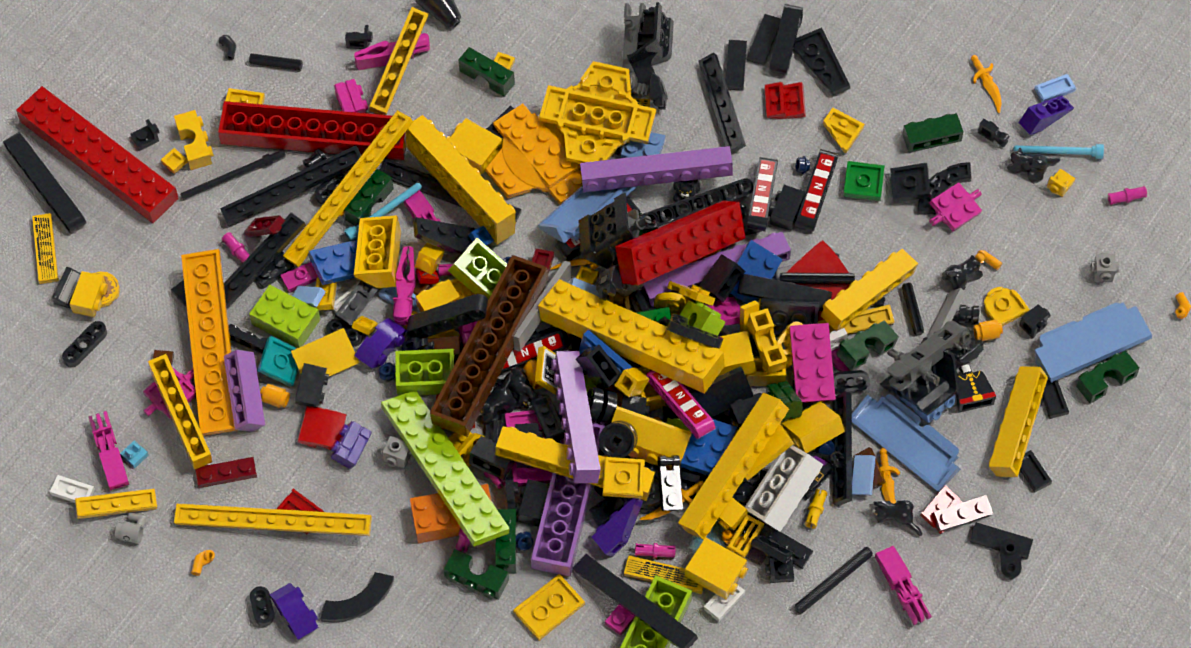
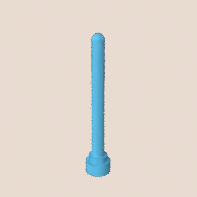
(1096, 151)
(352, 232)

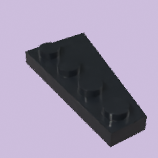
(821, 59)
(450, 236)

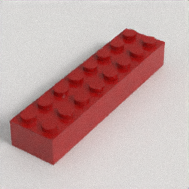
(680, 242)

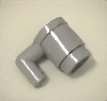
(129, 531)

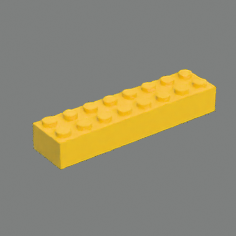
(460, 179)

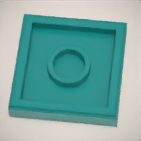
(278, 361)

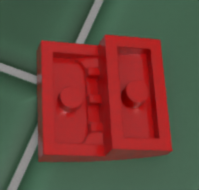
(785, 100)
(321, 427)

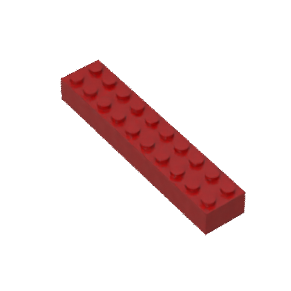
(302, 129)
(97, 154)

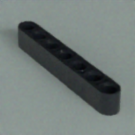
(44, 182)
(703, 201)

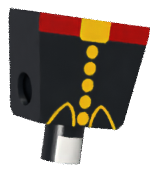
(973, 390)

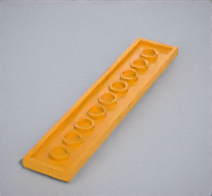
(208, 339)

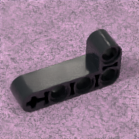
(786, 39)

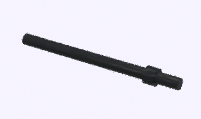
(265, 160)

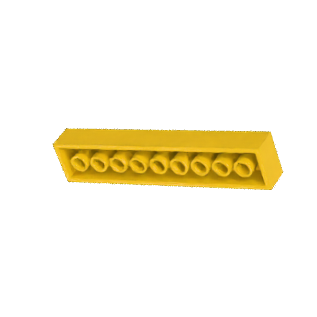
(632, 336)

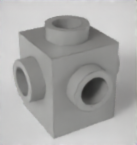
(1104, 267)
(395, 452)

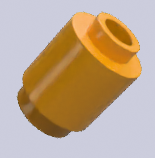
(987, 330)
(530, 371)
(275, 396)

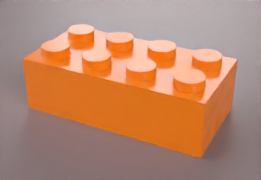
(433, 517)

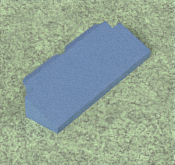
(564, 221)
(1090, 340)
(899, 433)

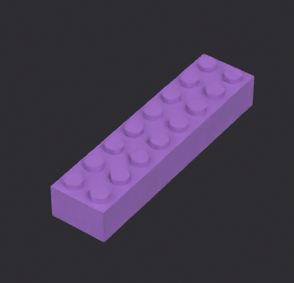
(562, 521)

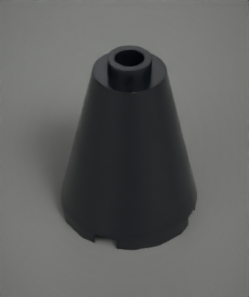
(442, 10)

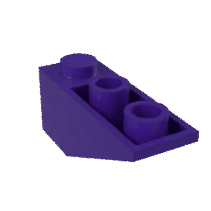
(1044, 114)
(617, 530)

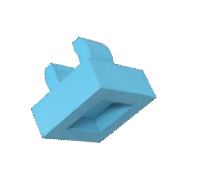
(134, 454)

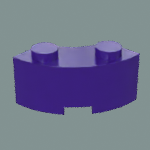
(376, 349)
(294, 610)

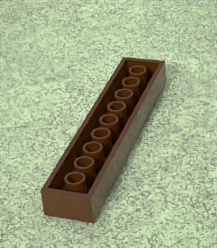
(488, 346)

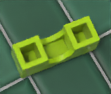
(703, 317)

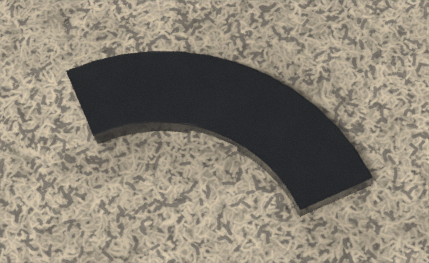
(943, 181)
(361, 603)

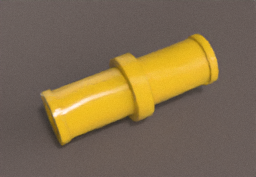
(815, 508)

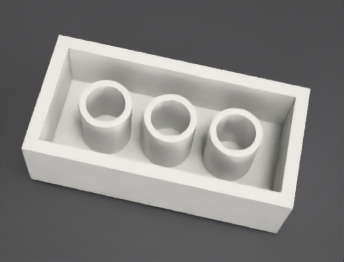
(783, 487)

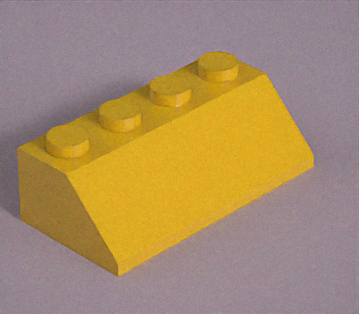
(378, 251)
(654, 437)

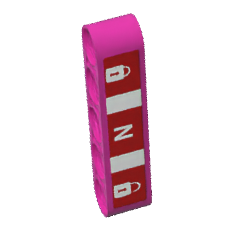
(682, 404)

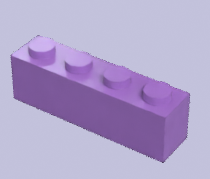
(244, 390)

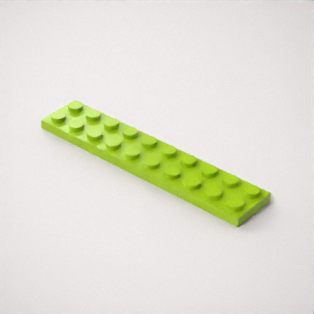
(445, 468)

